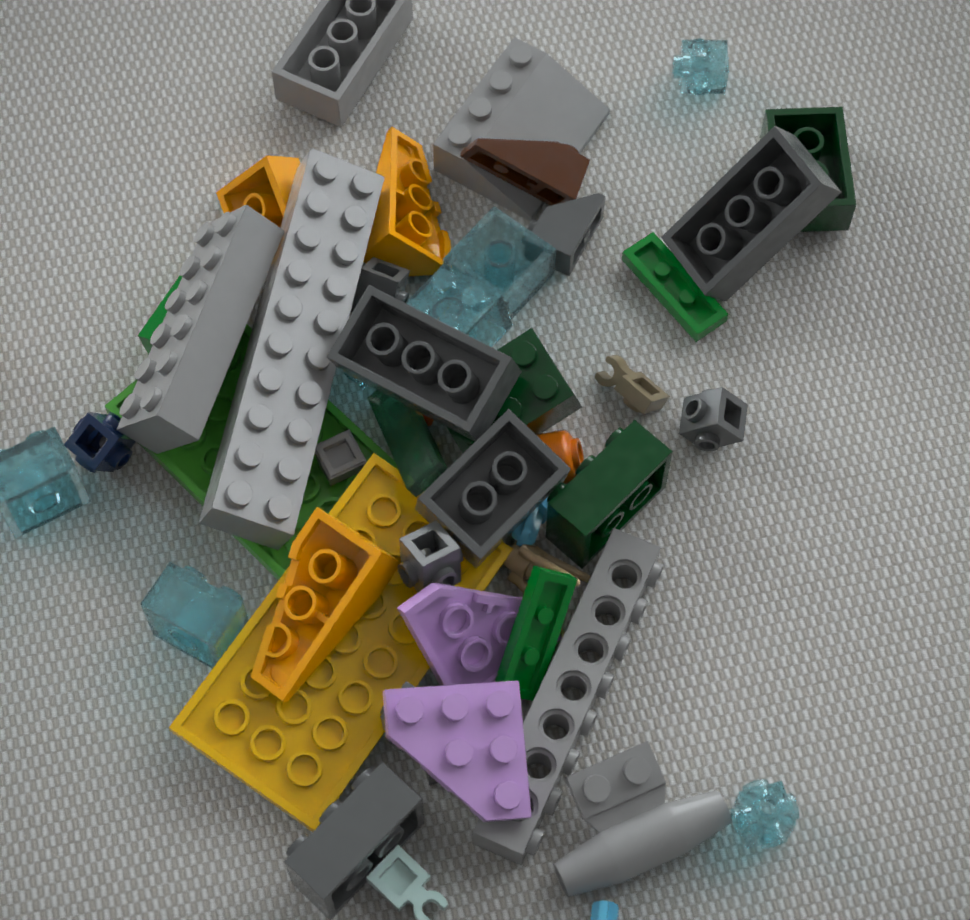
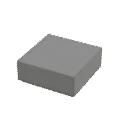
(339, 457)

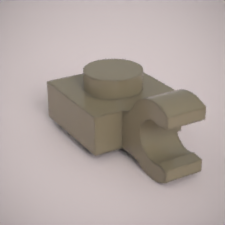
(636, 388)

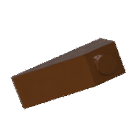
(539, 168)

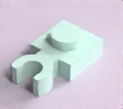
(402, 882)

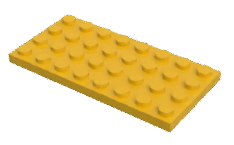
(316, 742)

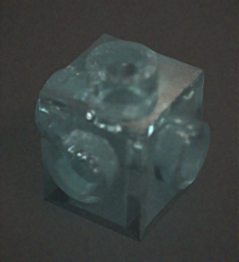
(702, 66)
(757, 826)

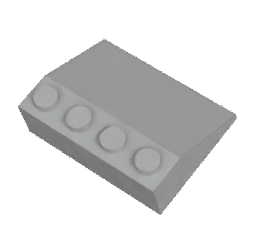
(518, 99)

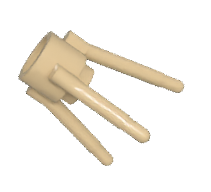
(522, 561)

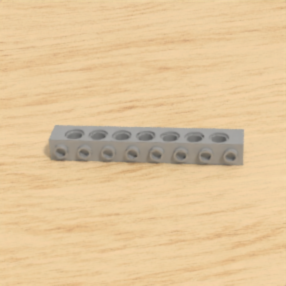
(621, 558)

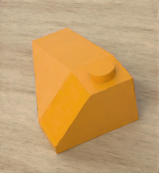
(262, 188)
(406, 217)
(325, 593)

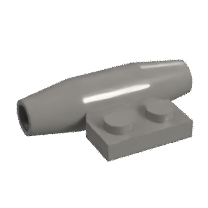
(634, 824)

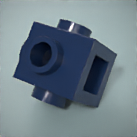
(90, 443)

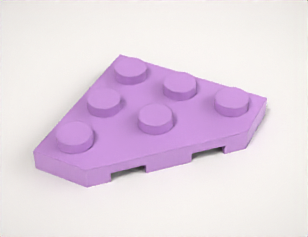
(461, 631)
(466, 742)

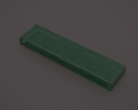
(408, 442)

